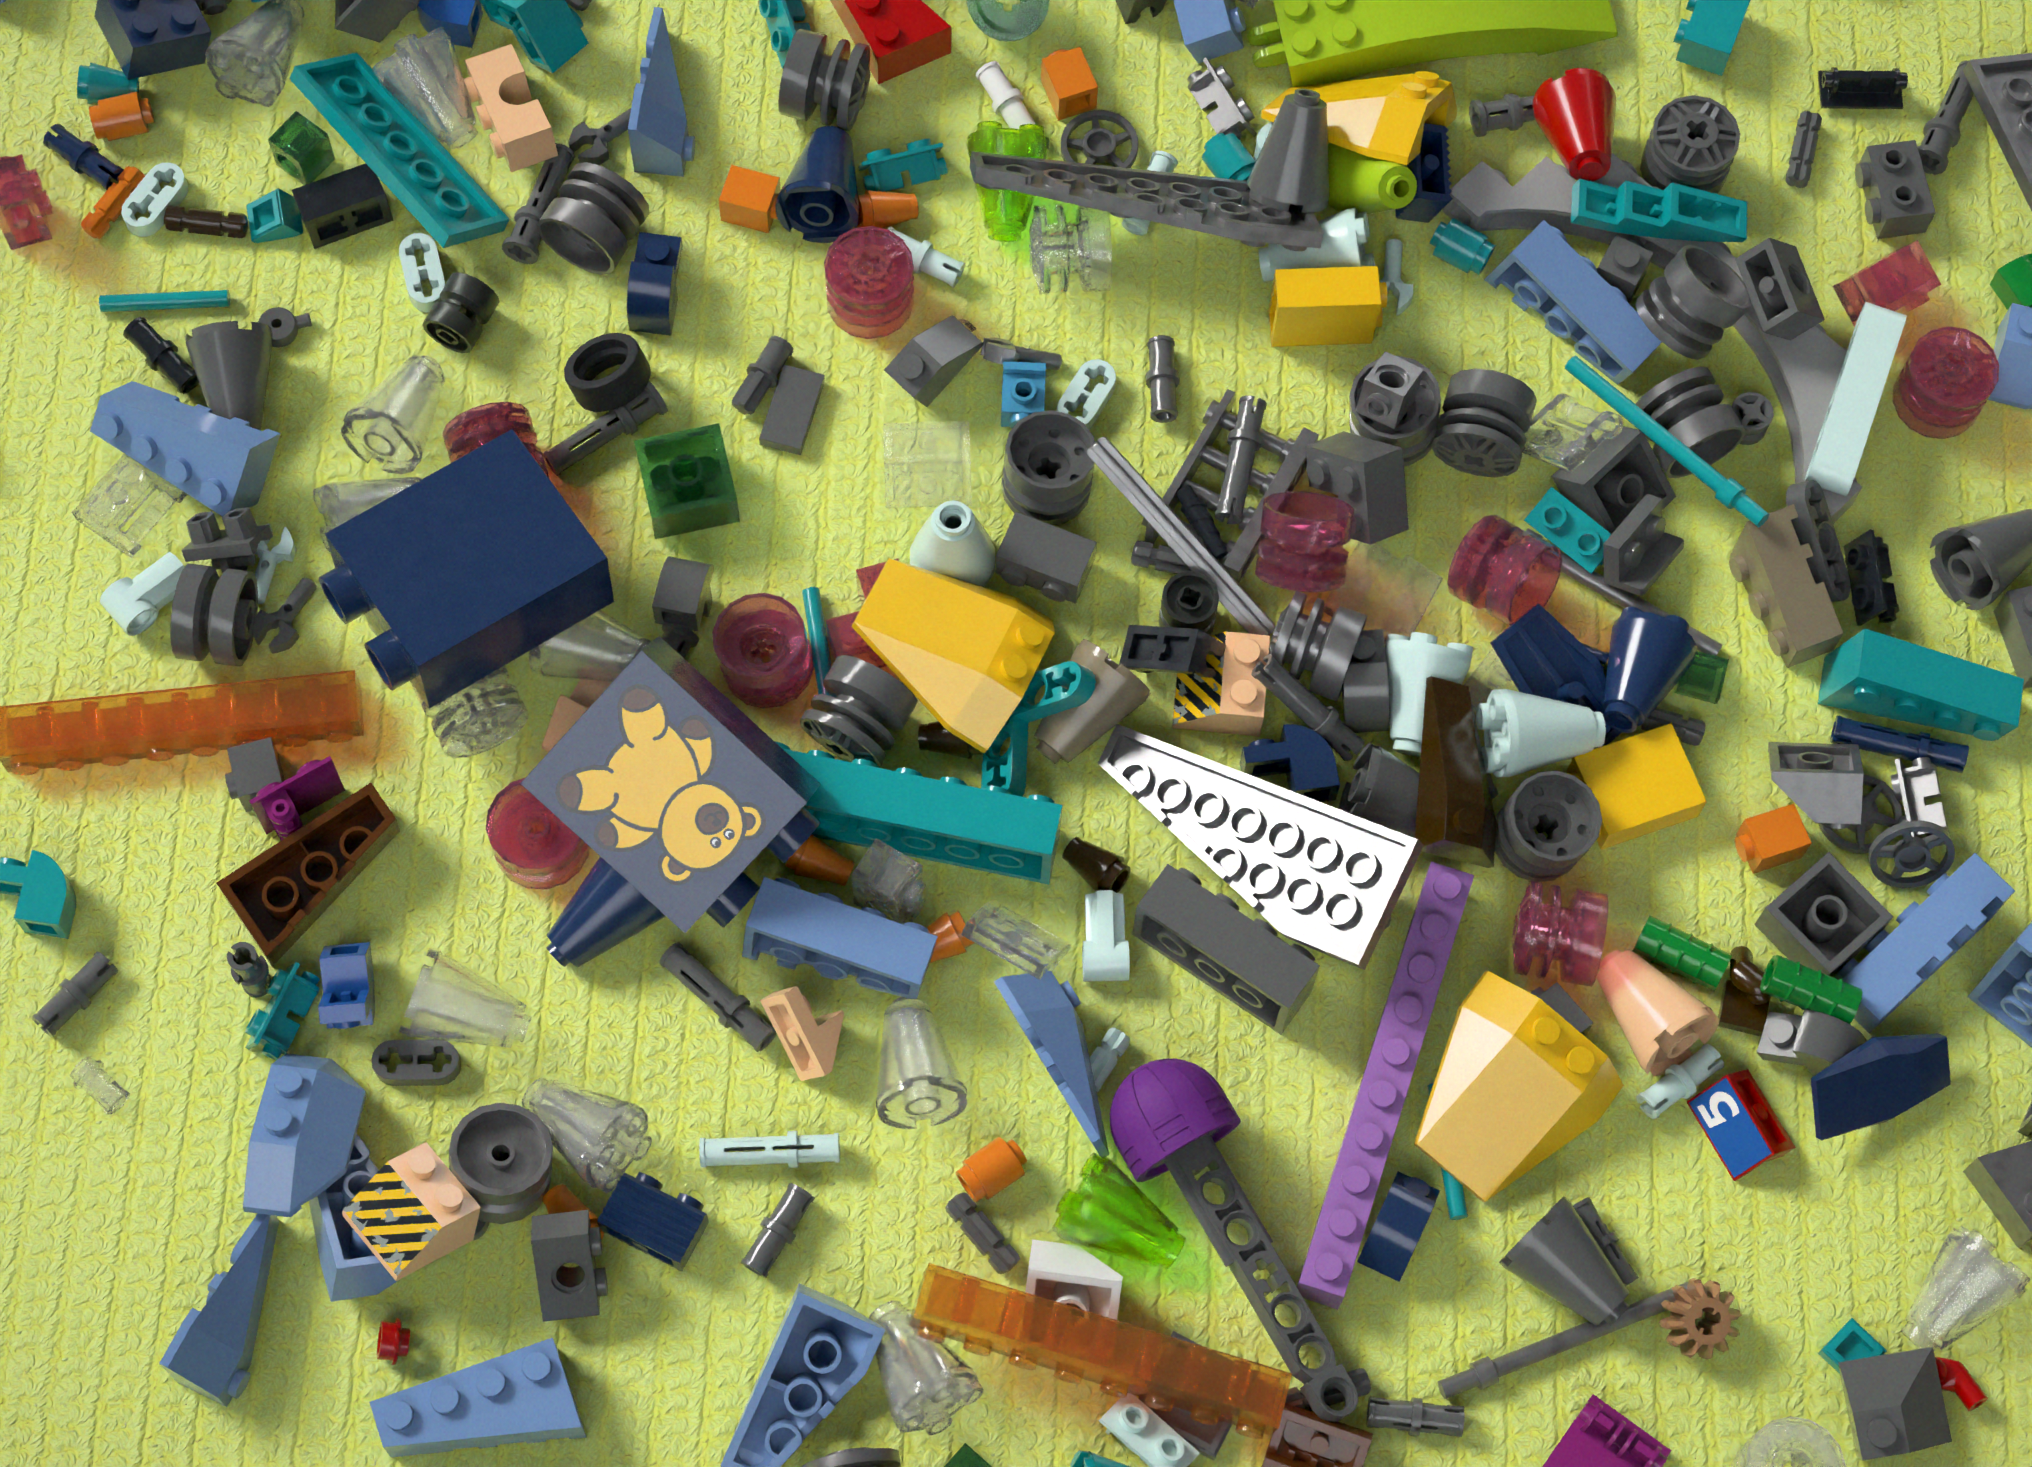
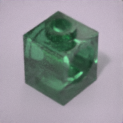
(301, 148)

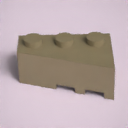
(1783, 590)

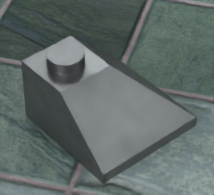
(1820, 780)

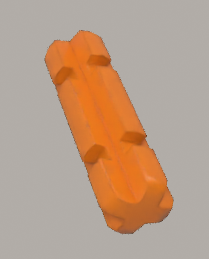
(111, 203)

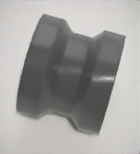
(1754, 408)

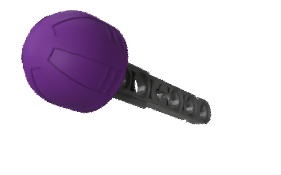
(1169, 1121)

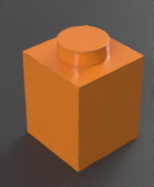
(1069, 82)
(749, 199)
(1772, 839)

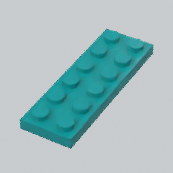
(399, 150)

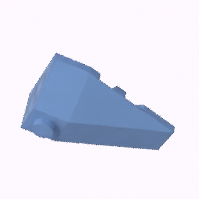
(657, 113)
(345, 1259)
(218, 1343)

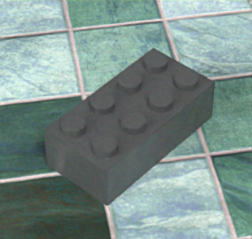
(1225, 947)

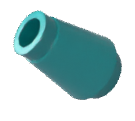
(102, 82)

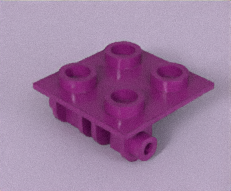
(283, 803)
(1606, 1439)

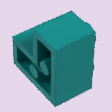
(545, 29)

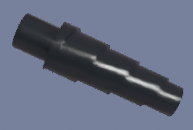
(1201, 520)

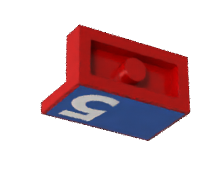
(1740, 1123)

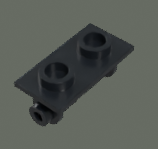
(1861, 89)
(1867, 564)

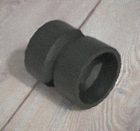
(459, 314)
(1189, 602)

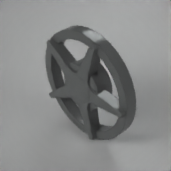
(1099, 143)
(1868, 817)
(1911, 854)

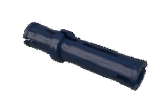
(1899, 743)

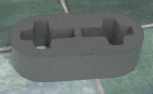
(416, 1073)

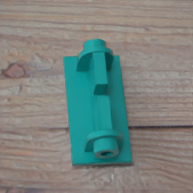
(780, 21)
(918, 160)
(1569, 529)
(288, 994)

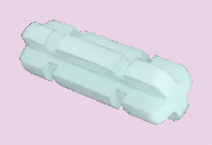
(1104, 1057)

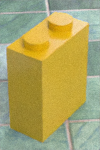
(1326, 306)
(1640, 785)

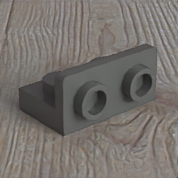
(1640, 548)

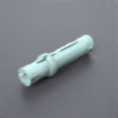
(825, 1149)

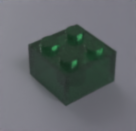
(687, 481)

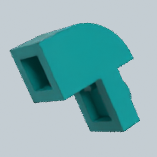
(44, 894)

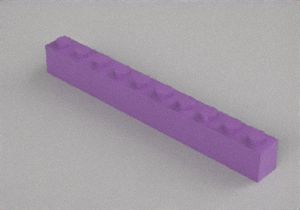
(1384, 1086)

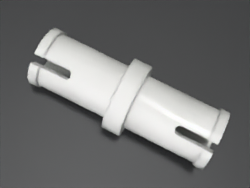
(1005, 98)

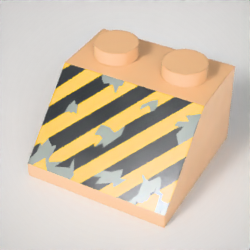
(1232, 698)
(413, 1212)

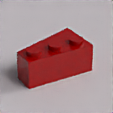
(898, 33)

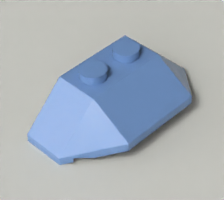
(301, 1134)

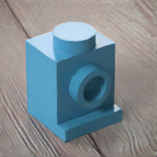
(1022, 391)

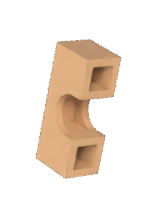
(519, 131)

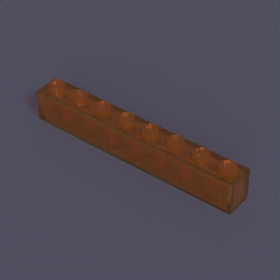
(180, 722)
(1099, 1351)

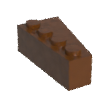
(307, 871)

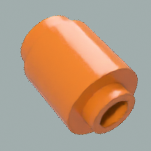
(121, 116)
(992, 1169)

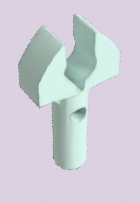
(1392, 275)
(269, 559)

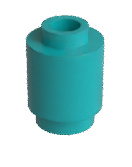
(1228, 157)
(1462, 246)

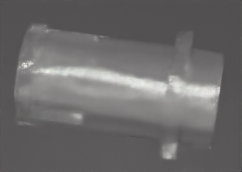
(99, 1085)

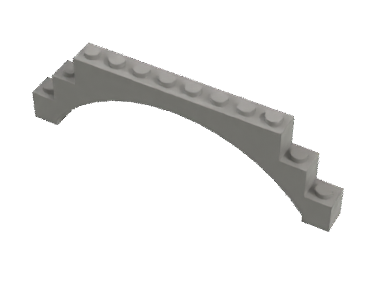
(1799, 369)

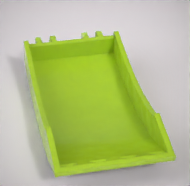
(1356, 37)

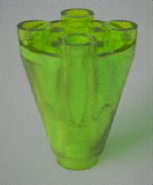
(1003, 210)
(1116, 1217)

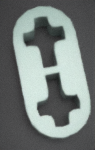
(151, 197)
(414, 274)
(1078, 391)

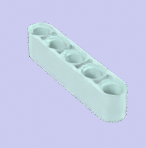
(1855, 398)

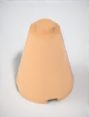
(1654, 1011)

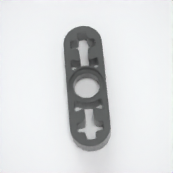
(1816, 528)

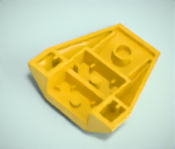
(1381, 113)
(955, 646)
(1511, 1088)

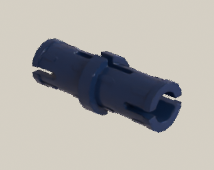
(82, 156)

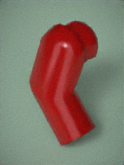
(1957, 1379)

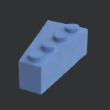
(1210, 27)
(196, 451)

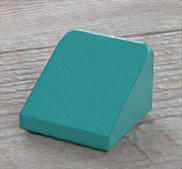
(274, 217)

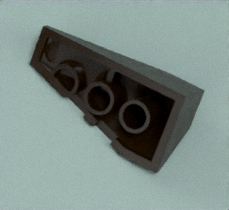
(1453, 790)

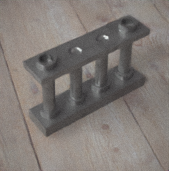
(1290, 453)

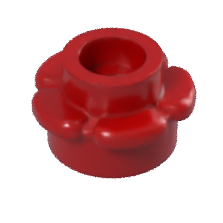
(392, 1341)

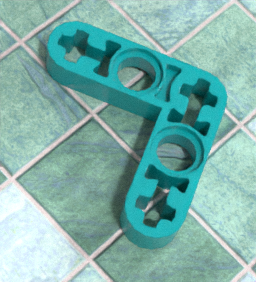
(1011, 768)

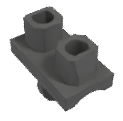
(228, 547)

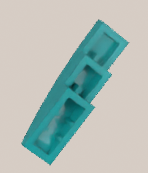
(1657, 213)

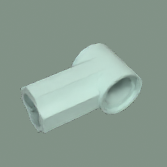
(138, 600)
(1105, 949)

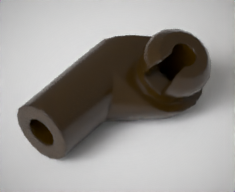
(1747, 976)

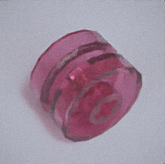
(524, 855)

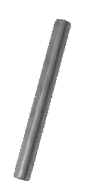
(1179, 536)

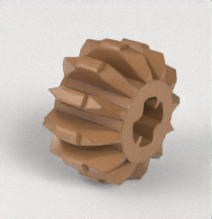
(1690, 1306)

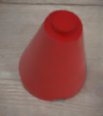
(1578, 120)

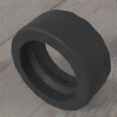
(598, 356)

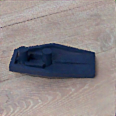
(1552, 663)
(1878, 1082)

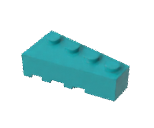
(1920, 686)

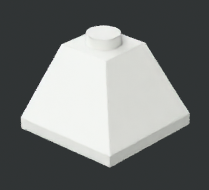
(1073, 1278)

